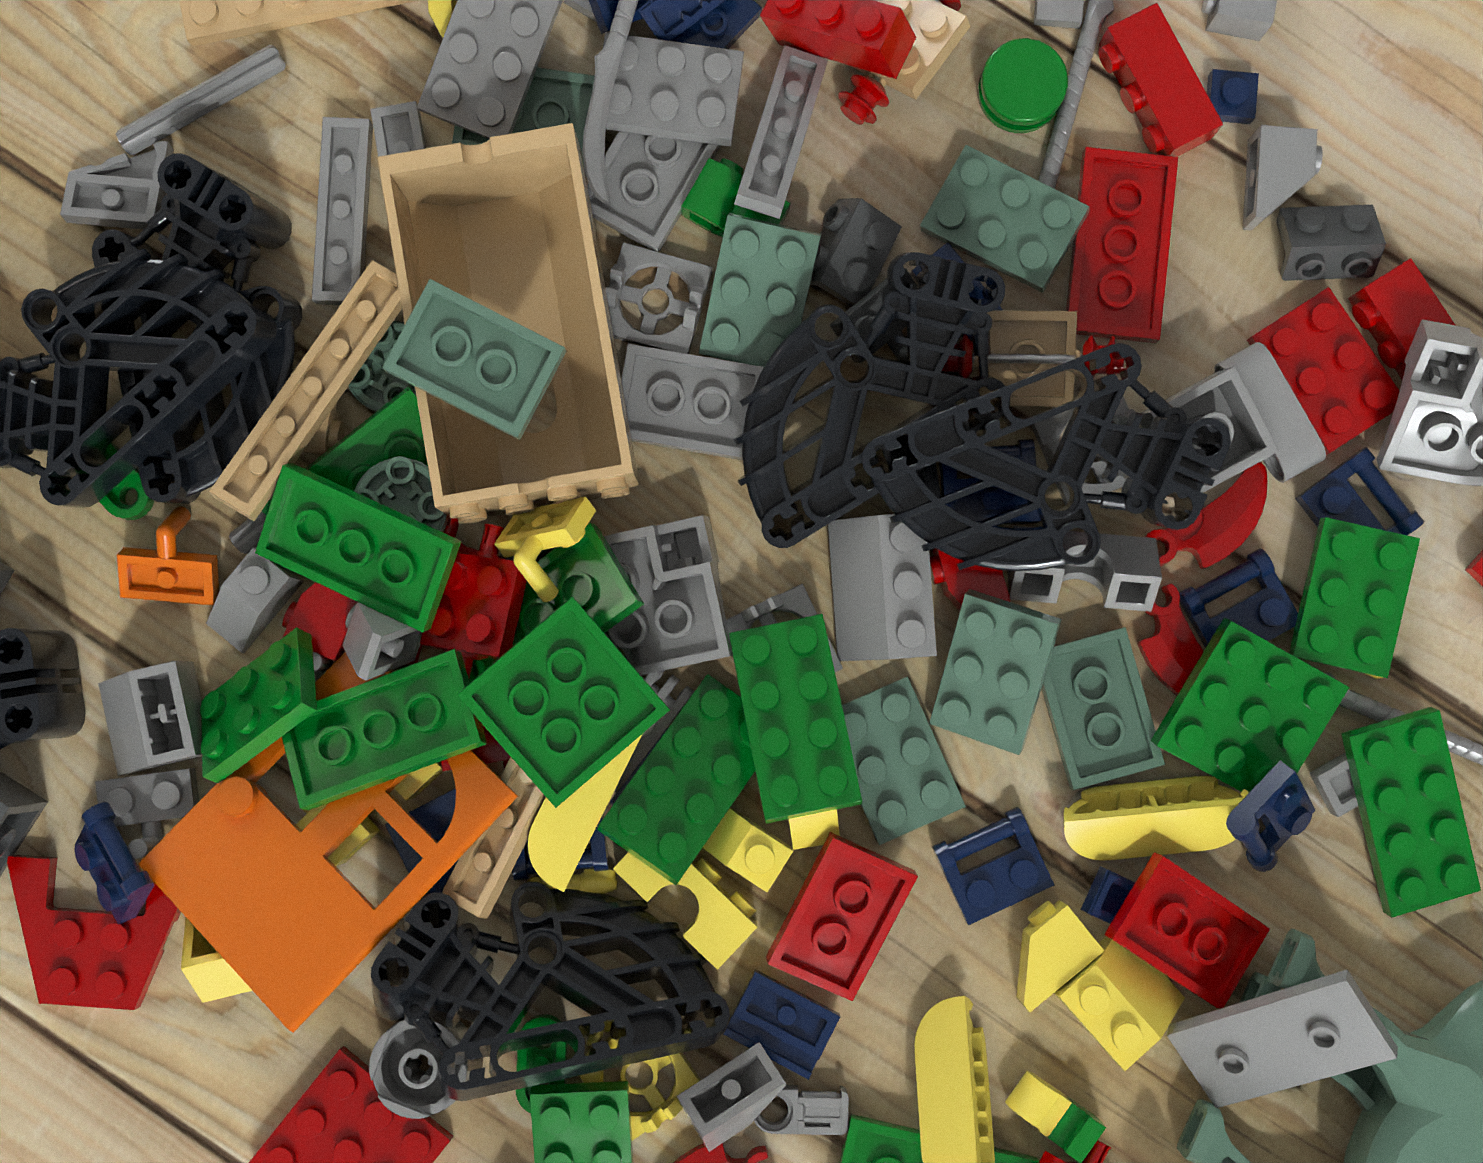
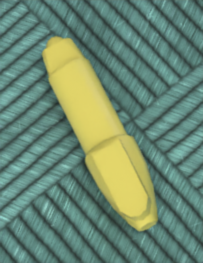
(588, 881)

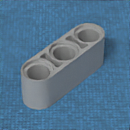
(1281, 411)

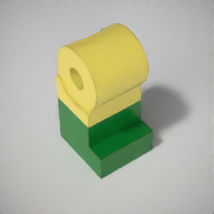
(1056, 1115)

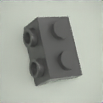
(1330, 242)
(852, 249)

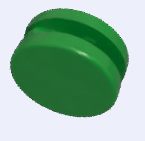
(1022, 85)

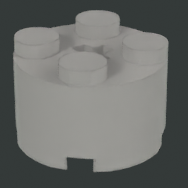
(397, 1074)

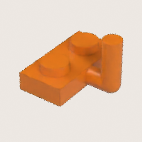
(168, 573)

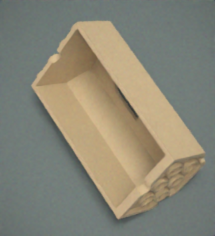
(519, 237)

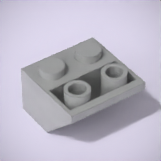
(153, 716)

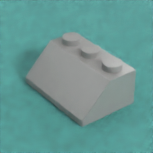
(880, 590)

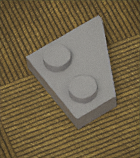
(118, 192)

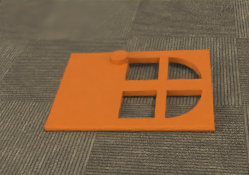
(273, 894)

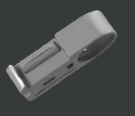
(810, 1113)

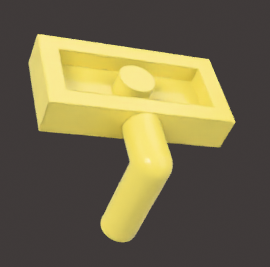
(540, 530)

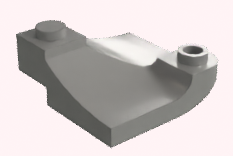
(1439, 408)
(681, 593)

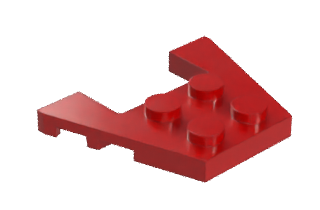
(84, 953)

